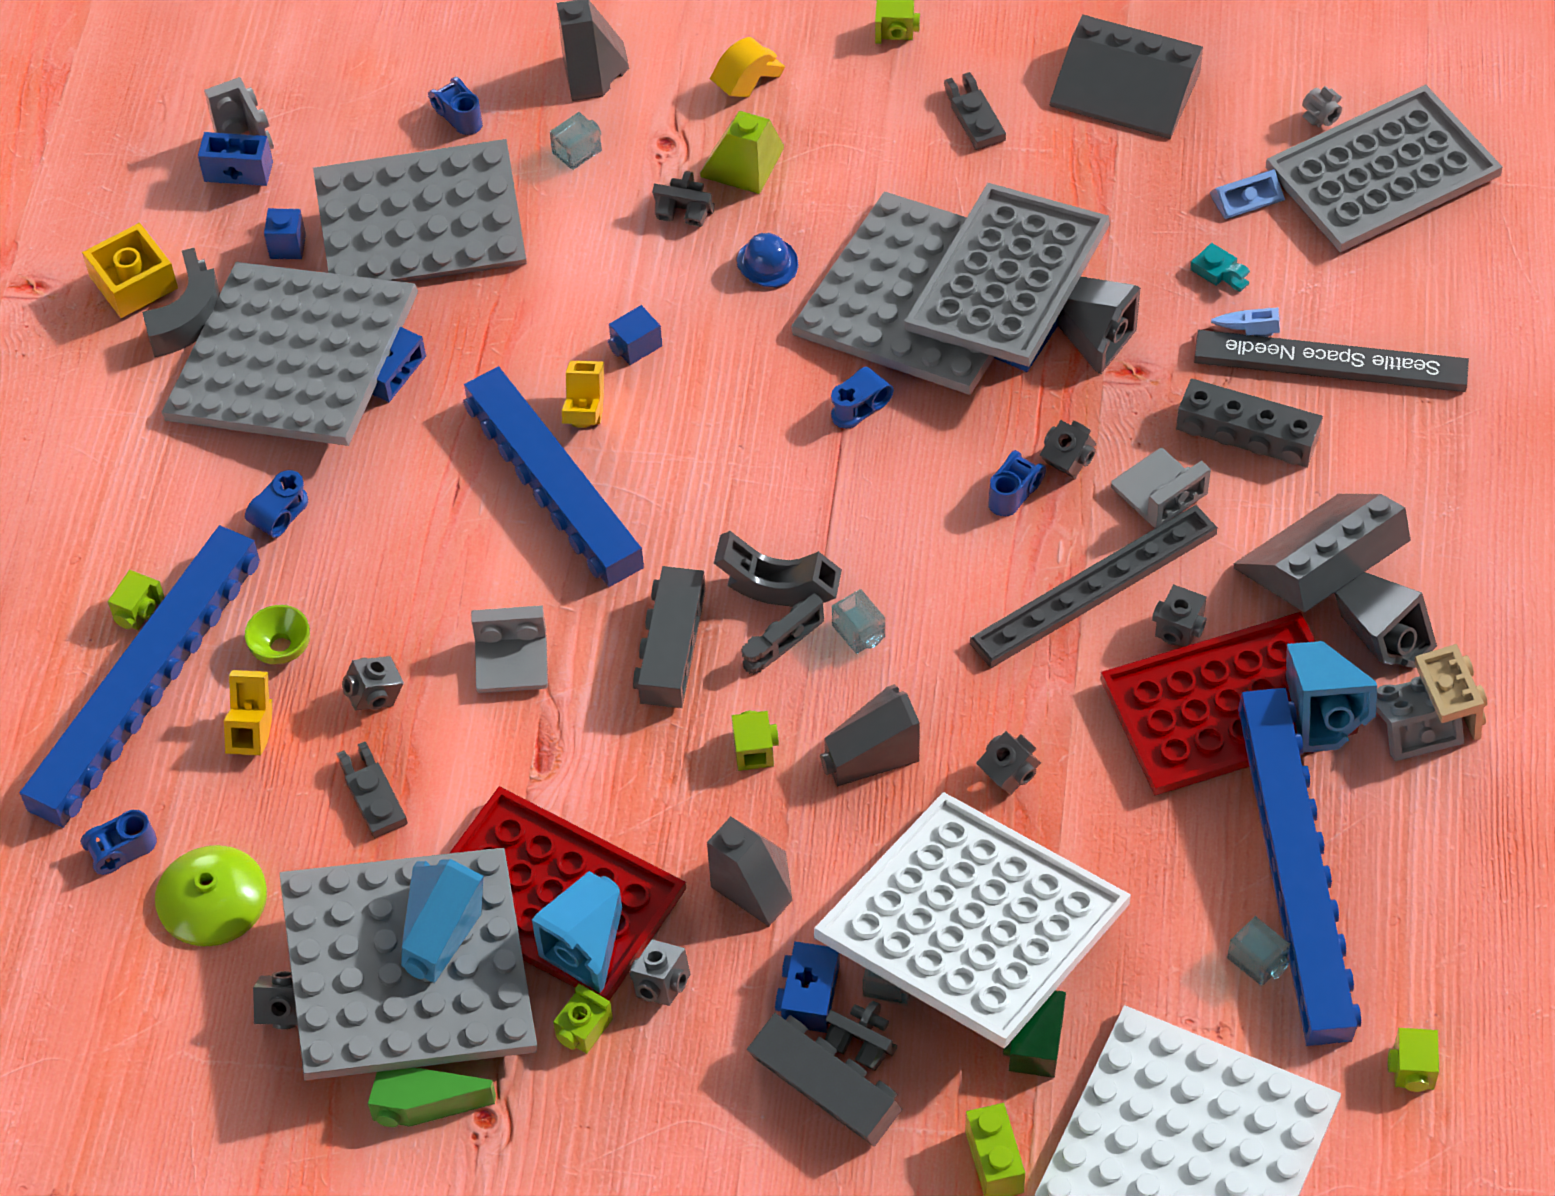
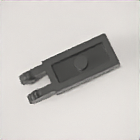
(975, 113)
(783, 635)
(372, 793)

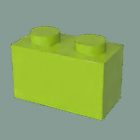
(995, 1151)

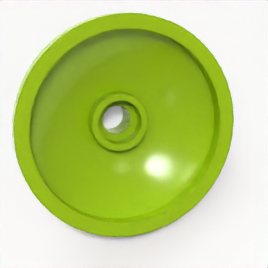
(214, 911)

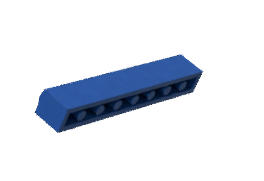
(553, 477)

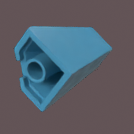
(1328, 695)
(439, 915)
(580, 929)

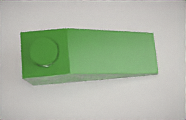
(425, 1095)

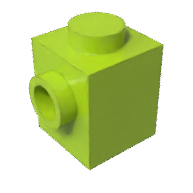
(754, 740)
(1415, 1059)

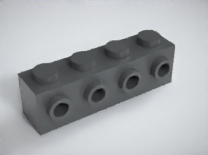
(1249, 422)
(671, 637)
(825, 1079)

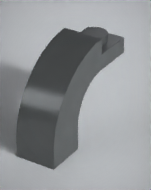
(182, 321)
(775, 579)

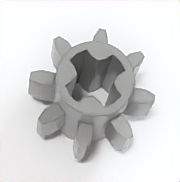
(1322, 106)

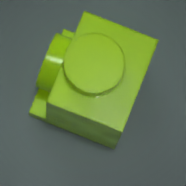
(895, 20)
(135, 600)
(585, 1032)

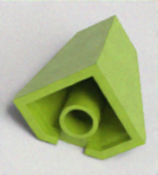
(744, 153)

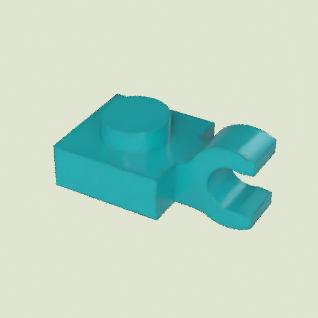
(1218, 265)

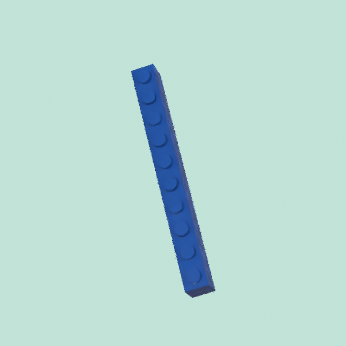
(140, 677)
(1298, 868)

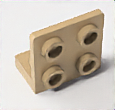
(1452, 688)

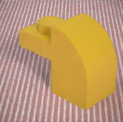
(743, 65)
(584, 393)
(250, 713)

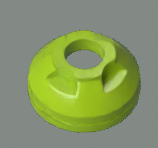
(277, 623)

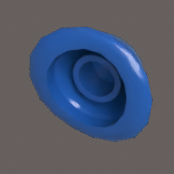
(768, 260)

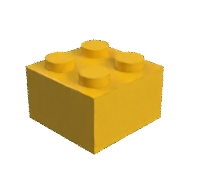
(130, 270)

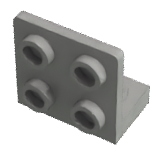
(235, 110)
(1162, 486)
(510, 649)
(1414, 722)

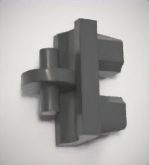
(686, 195)
(874, 1046)

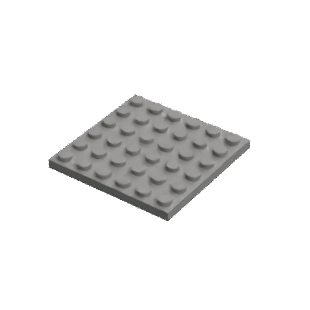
(875, 287)
(290, 353)
(364, 1008)

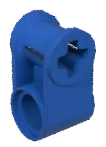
(457, 106)
(859, 398)
(1014, 484)
(276, 506)
(119, 842)

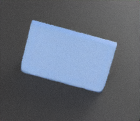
(1248, 194)

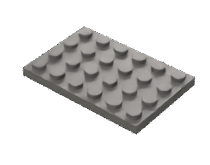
(1383, 168)
(421, 213)
(1007, 274)

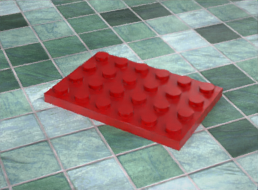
(1186, 701)
(550, 856)

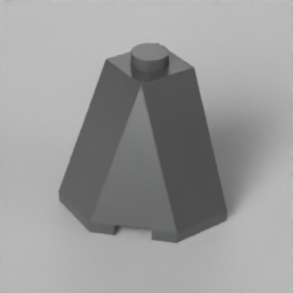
(589, 49)
(1100, 319)
(1387, 618)
(874, 739)
(749, 870)

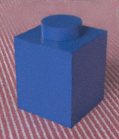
(284, 233)
(634, 335)

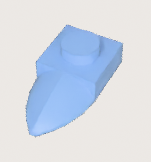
(1255, 322)

